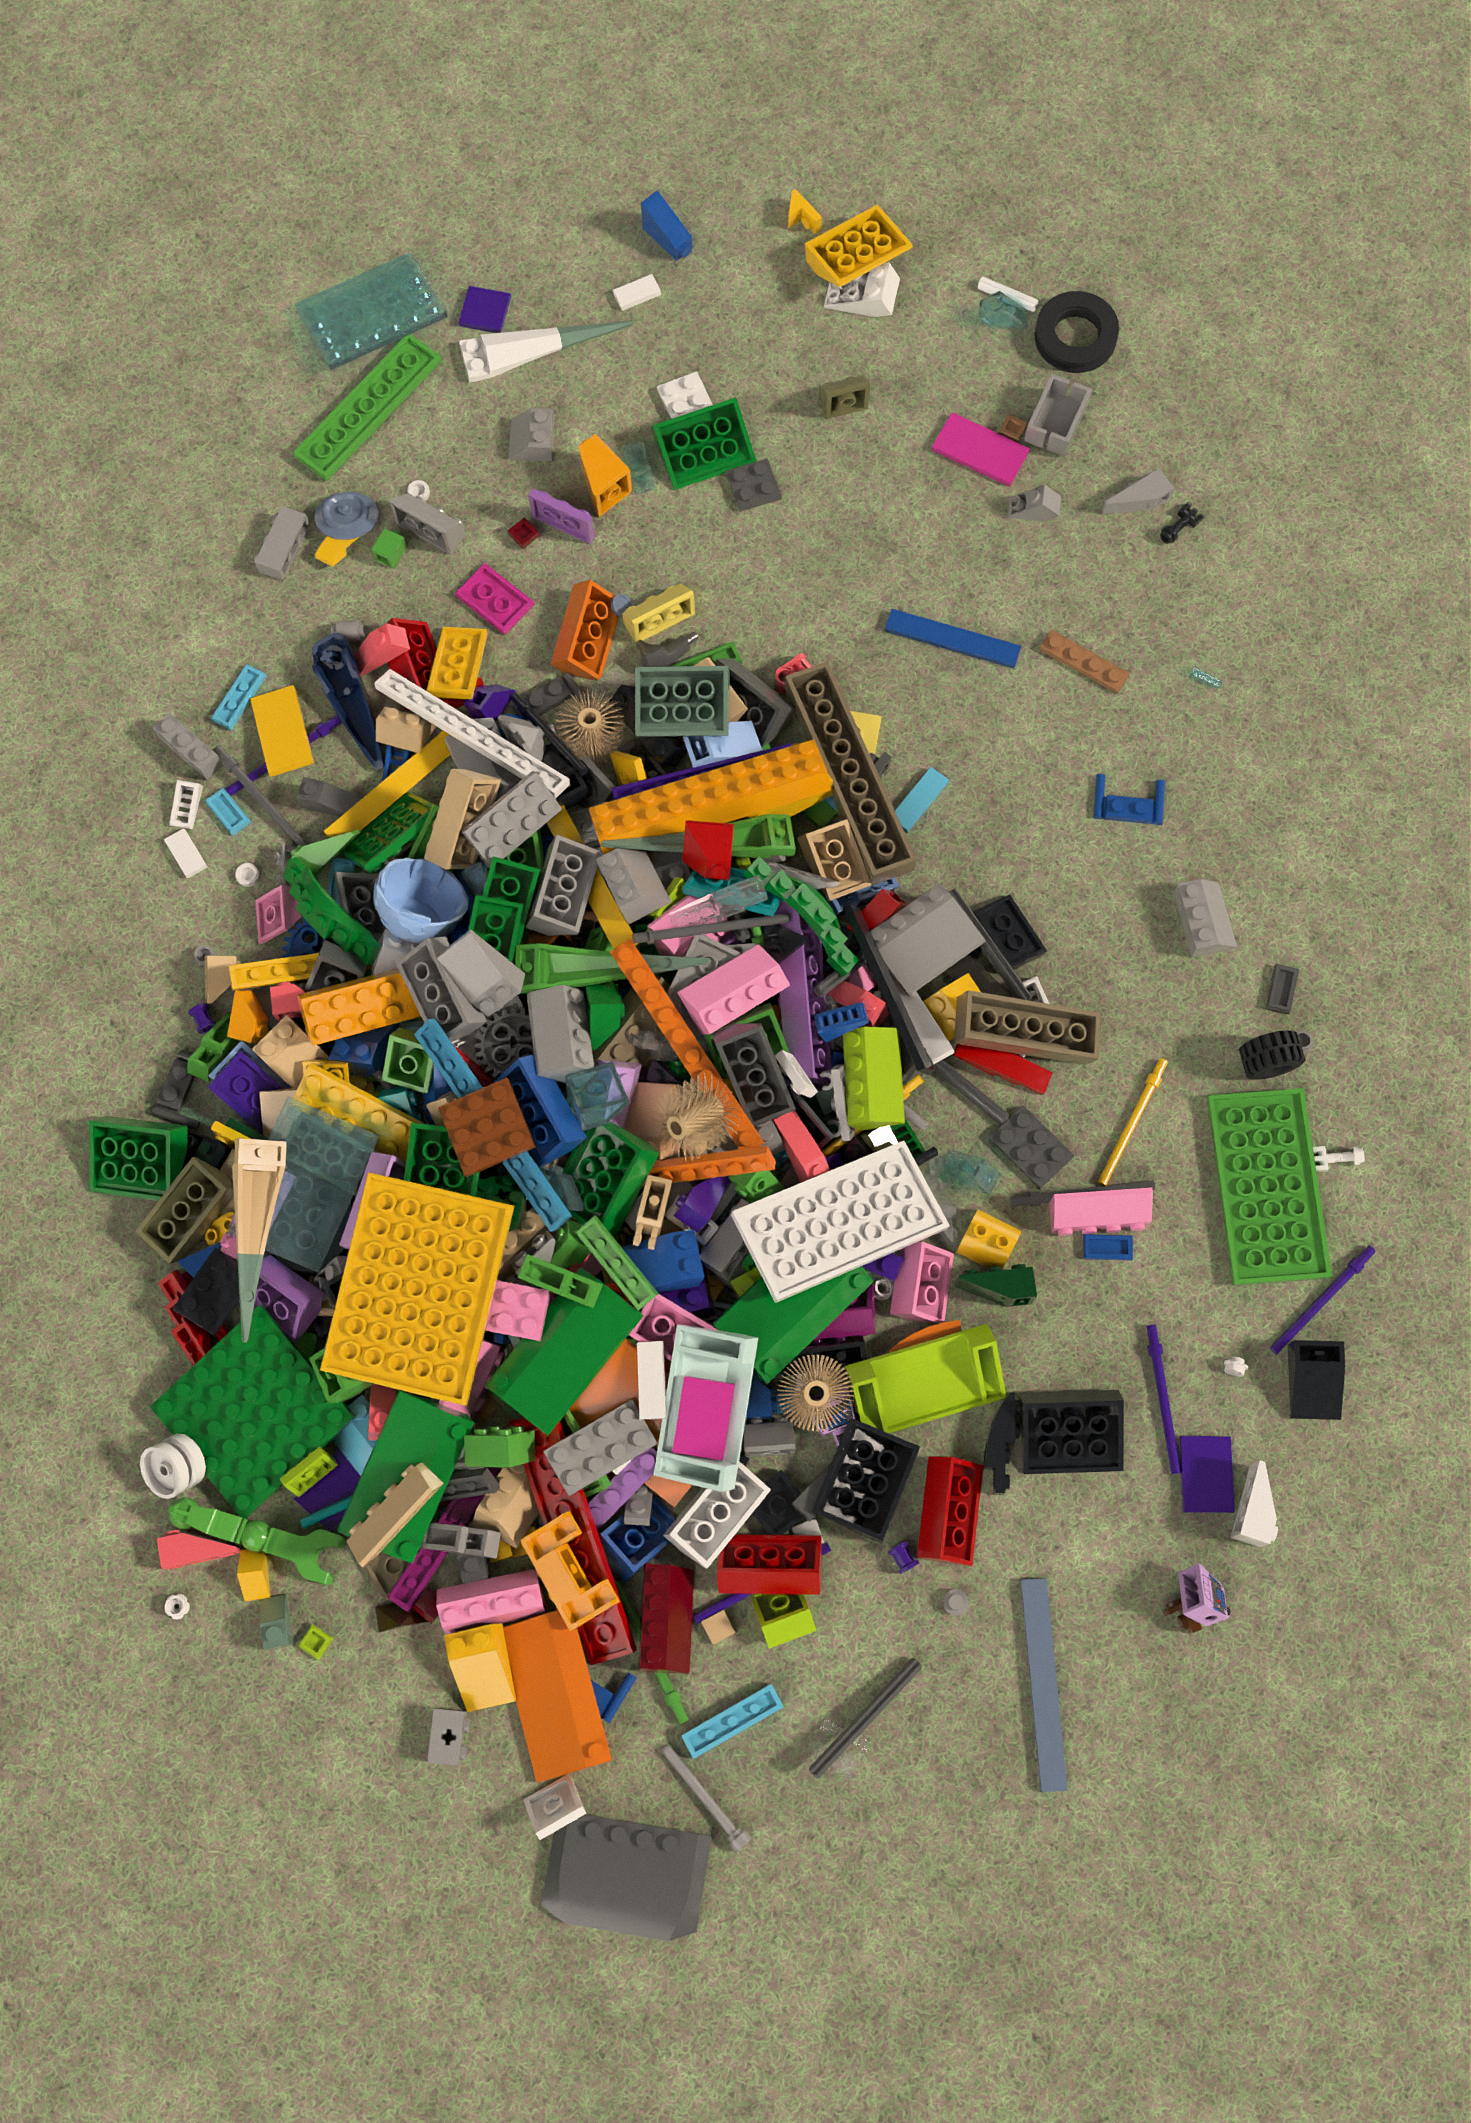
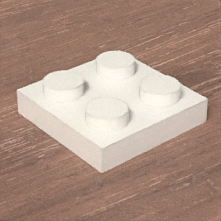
(684, 395)
(554, 1806)

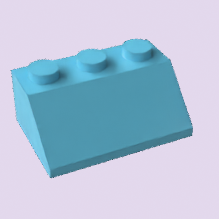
(354, 1437)

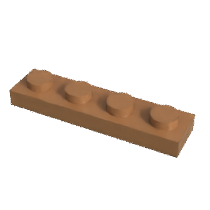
(1084, 661)

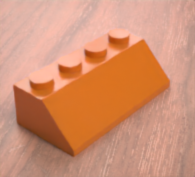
(585, 632)

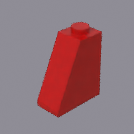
(881, 908)

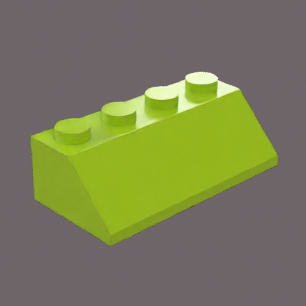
(873, 1077)

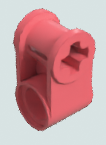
(795, 665)

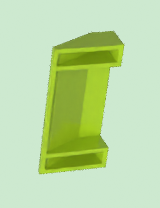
(928, 1380)

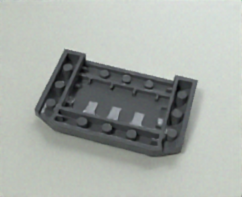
(626, 1877)

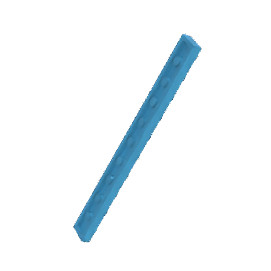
(522, 1166)

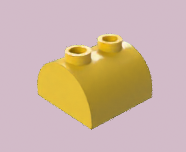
(988, 1240)

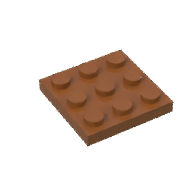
(486, 1127)

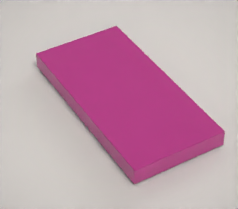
(980, 449)

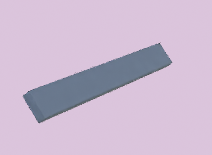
(1043, 1685)

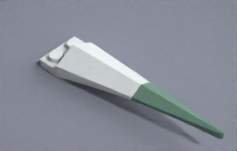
(504, 351)

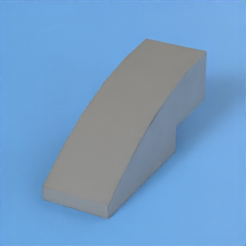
(461, 1540)

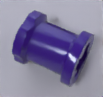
(202, 1018)
(903, 1557)

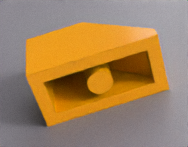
(247, 1018)

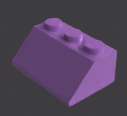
(287, 1297)

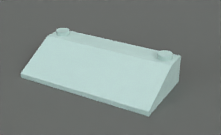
(716, 1357)

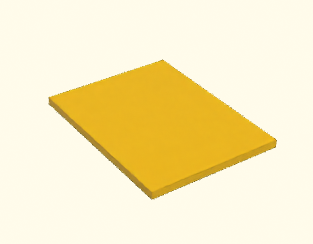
(417, 1288)

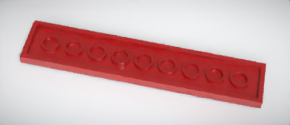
(609, 1632)

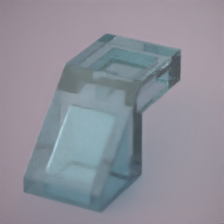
(640, 470)

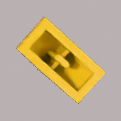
(253, 1575)

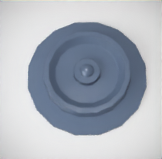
(346, 515)

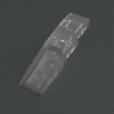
(720, 904)

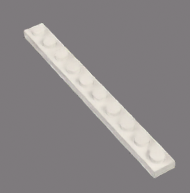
(469, 731)

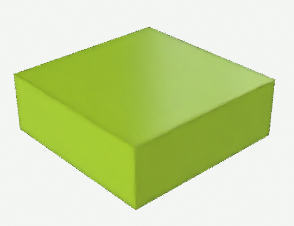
(315, 1642)

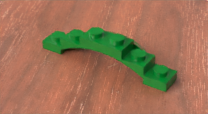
(812, 908)
(327, 915)

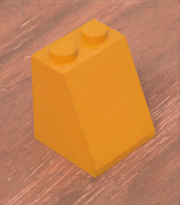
(604, 474)

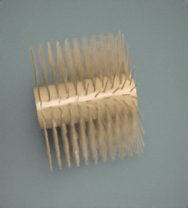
(592, 729)
(695, 1117)
(823, 1379)

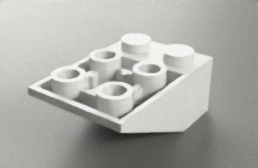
(867, 295)

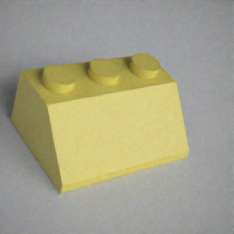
(659, 612)

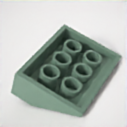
(682, 701)

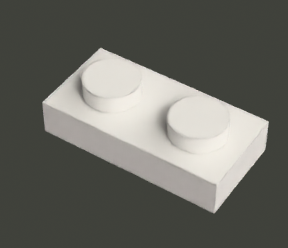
(791, 1068)

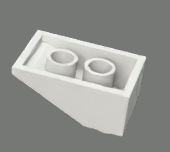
(1256, 1510)

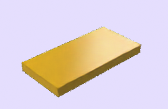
(457, 662)
(282, 731)

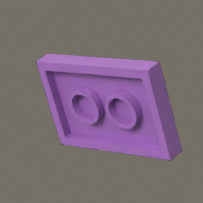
(561, 515)

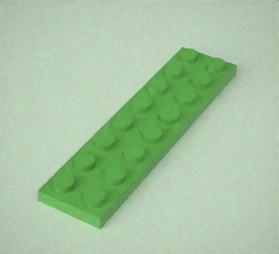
(367, 407)

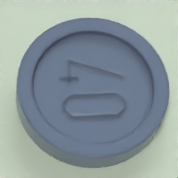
(620, 603)

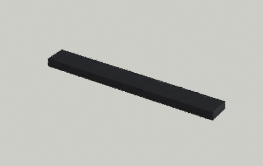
(888, 989)

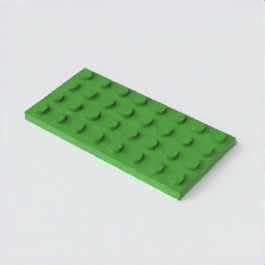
(1268, 1187)

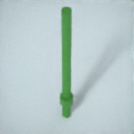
(672, 1697)

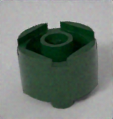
(505, 1190)

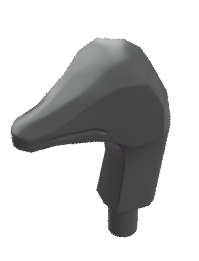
(657, 656)

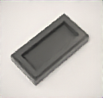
(1282, 989)

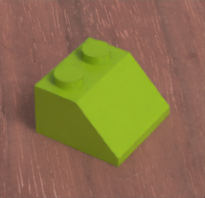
(782, 1617)

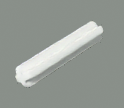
(1022, 299)

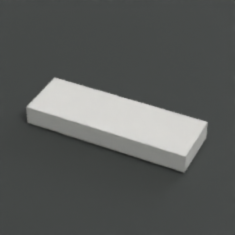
(651, 1380)

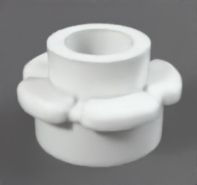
(1235, 1366)
(170, 1609)

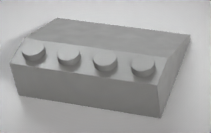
(925, 939)

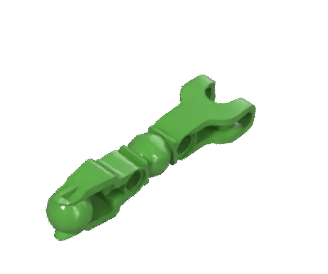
(258, 1536)

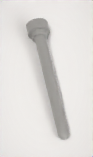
(736, 1837)

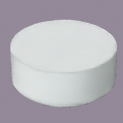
(419, 488)
(247, 874)

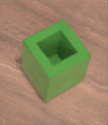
(389, 547)

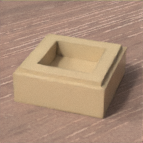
(718, 1627)

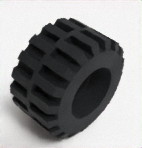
(1271, 1054)

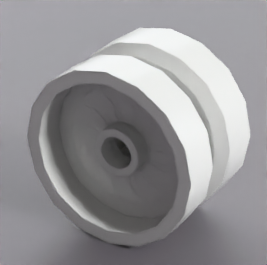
(172, 1466)

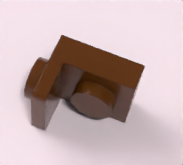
(1185, 1622)

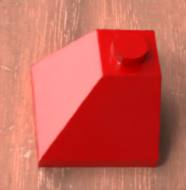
(708, 848)

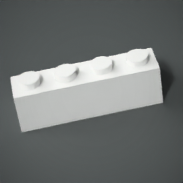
(715, 1517)

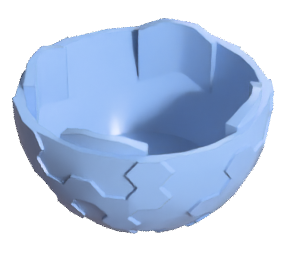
(419, 899)

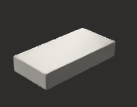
(637, 292)
(185, 853)

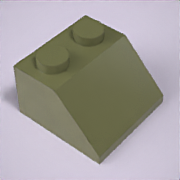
(844, 396)

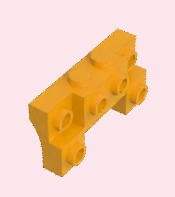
(563, 1575)

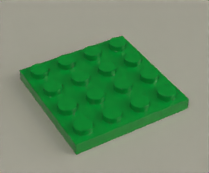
(388, 832)

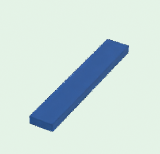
(953, 638)

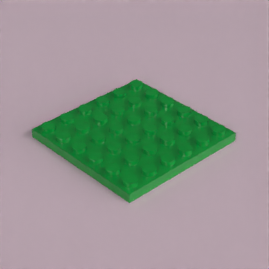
(252, 1411)

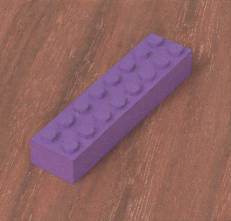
(800, 1004)

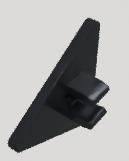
(781, 942)

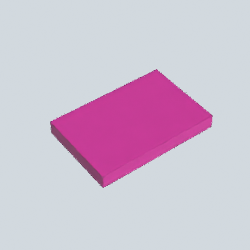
(494, 599)
(703, 1417)

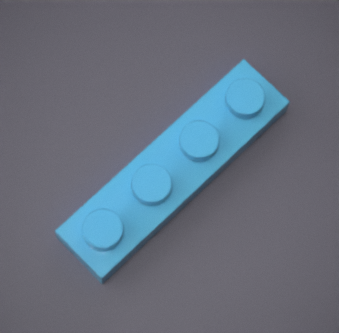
(732, 1721)

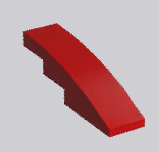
(1005, 1065)
(190, 1337)

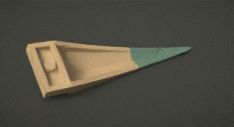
(256, 1185)

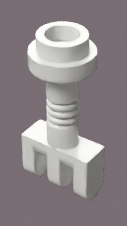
(1356, 1155)

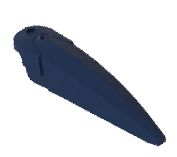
(346, 691)

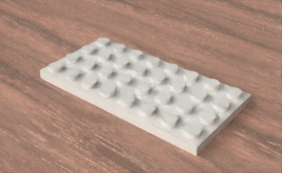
(839, 1221)

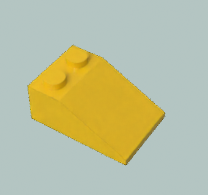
(481, 1666)

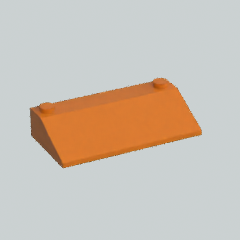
(555, 1697)

